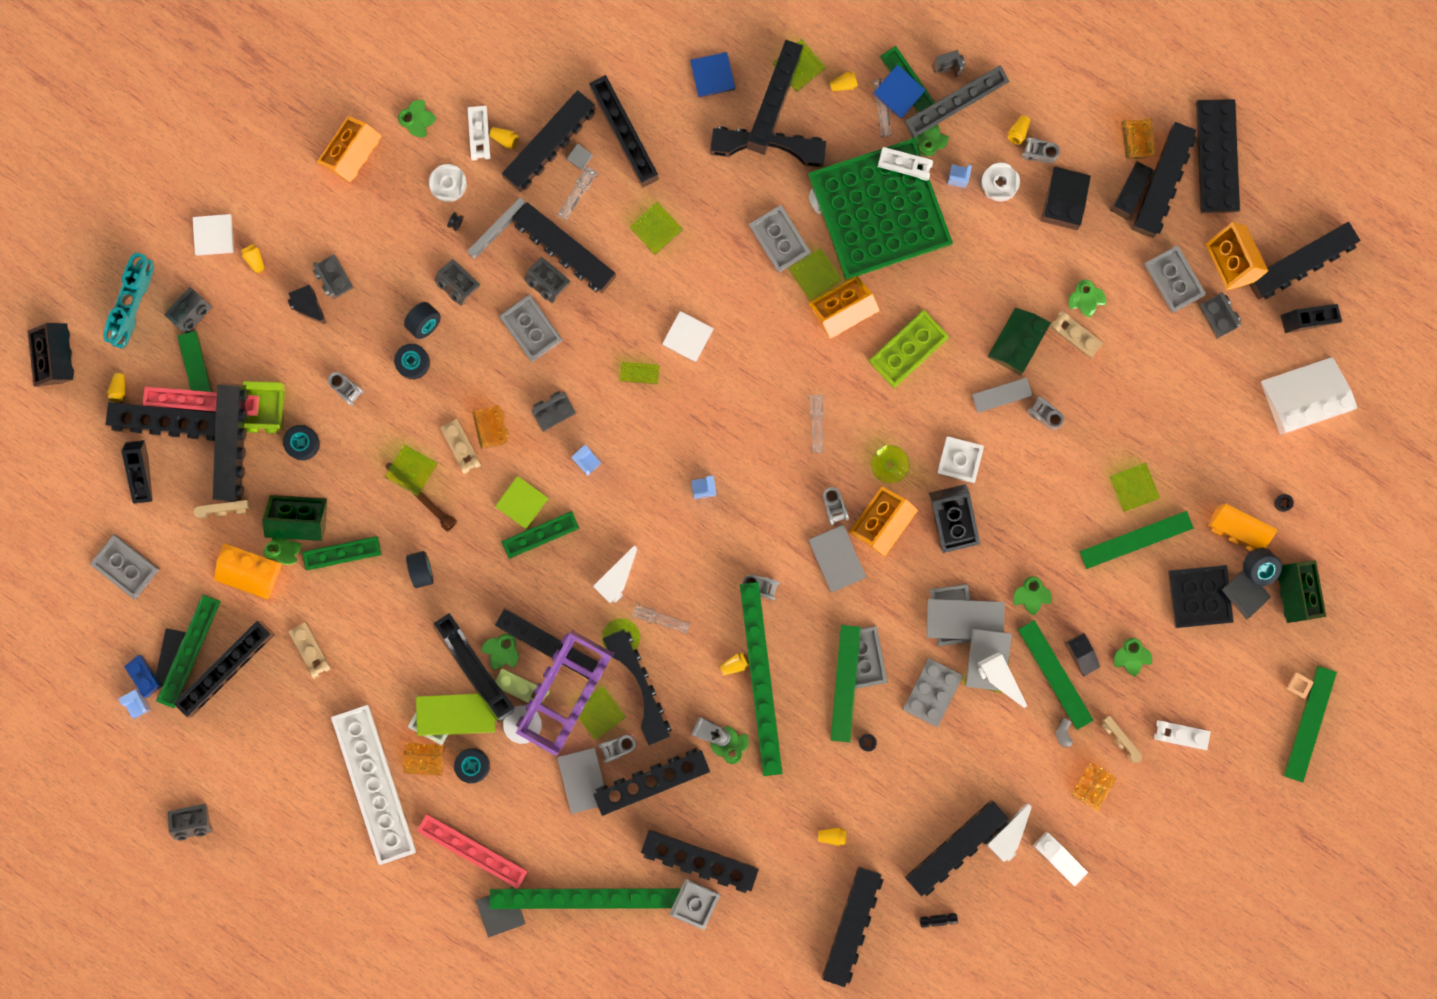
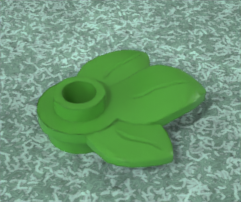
(419, 118)
(932, 138)
(1086, 301)
(283, 550)
(1032, 598)
(499, 653)
(1132, 659)
(736, 743)

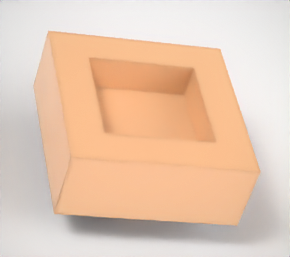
(1299, 685)

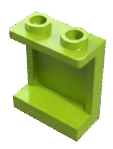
(270, 407)

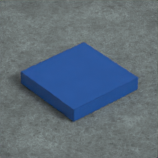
(712, 74)
(898, 91)

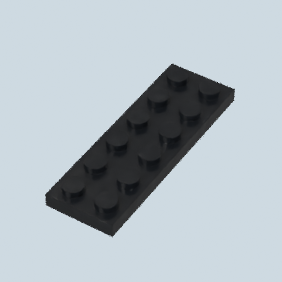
(1218, 156)

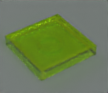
(808, 68)
(656, 228)
(815, 274)
(411, 470)
(1134, 487)
(600, 713)

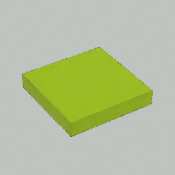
(521, 502)

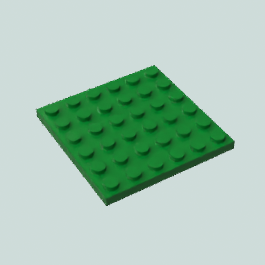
(878, 213)

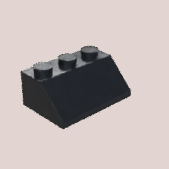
(50, 354)

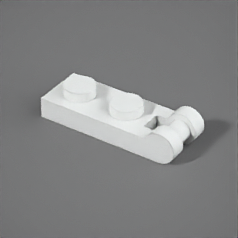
(479, 132)
(905, 163)
(1183, 735)

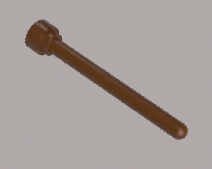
(447, 521)

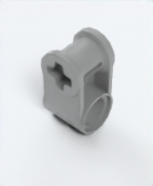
(1039, 151)
(347, 390)
(1045, 413)
(835, 507)
(764, 584)
(709, 731)
(616, 748)

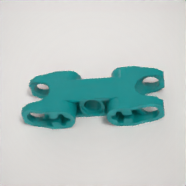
(122, 316)

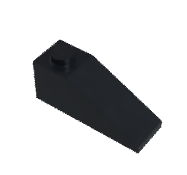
(1132, 190)
(1310, 318)
(137, 471)

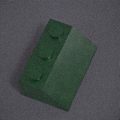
(1019, 340)
(295, 518)
(1301, 592)

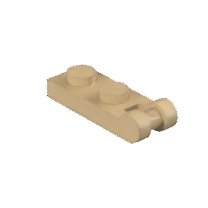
(1076, 335)
(460, 445)
(221, 509)
(309, 649)
(1122, 740)

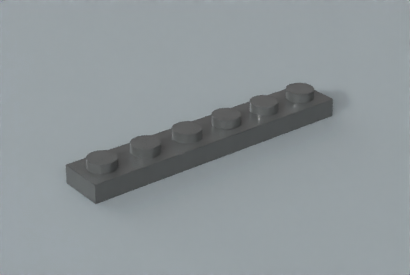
(956, 101)

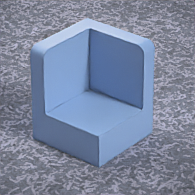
(959, 176)
(586, 460)
(703, 487)
(135, 703)

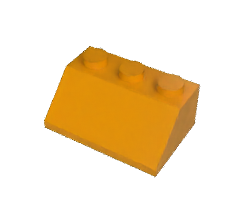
(349, 148)
(1236, 256)
(844, 307)
(883, 521)
(1241, 528)
(246, 571)

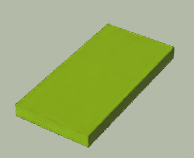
(908, 349)
(453, 715)

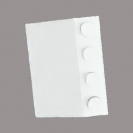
(1308, 395)

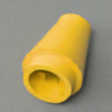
(844, 82)
(1019, 130)
(504, 137)
(253, 258)
(116, 390)
(735, 664)
(833, 836)

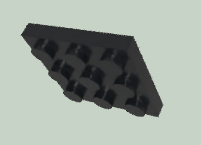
(1199, 596)

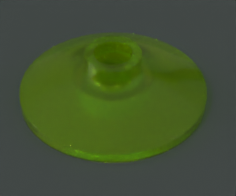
(890, 454)

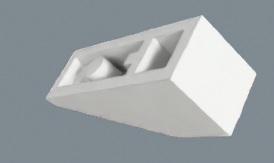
(615, 579)
(998, 673)
(1007, 840)
(1060, 858)

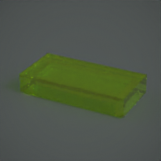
(639, 373)

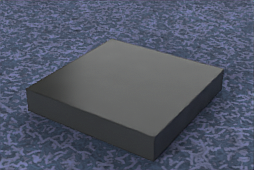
(1246, 594)
(498, 920)

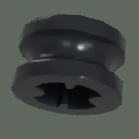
(455, 221)
(1283, 509)
(868, 736)

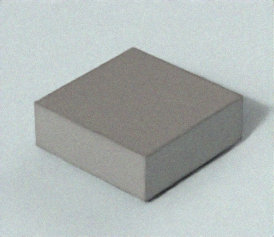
(579, 157)

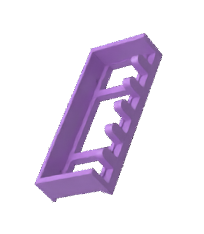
(550, 673)

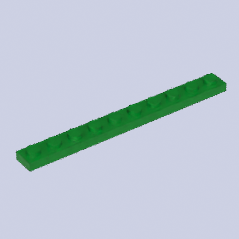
(761, 679)
(584, 898)

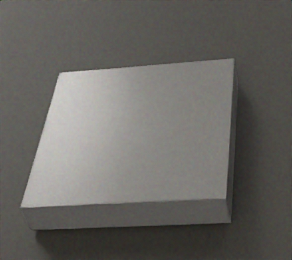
(694, 904)

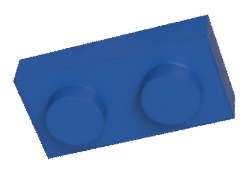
(142, 676)

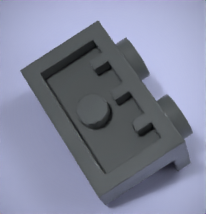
(952, 59)
(333, 277)
(546, 280)
(456, 282)
(188, 310)
(1220, 315)
(553, 411)
(189, 822)

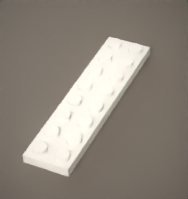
(373, 784)

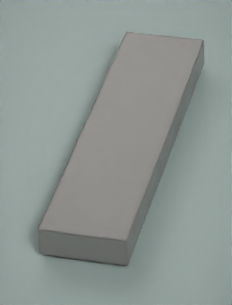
(484, 241)

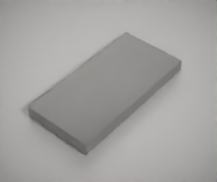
(959, 617)

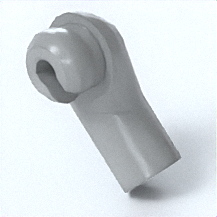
(1062, 734)

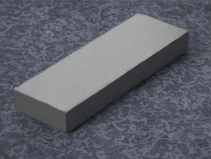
(1002, 395)

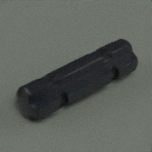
(938, 920)

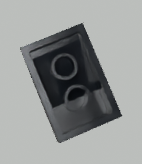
(1066, 198)
(954, 518)

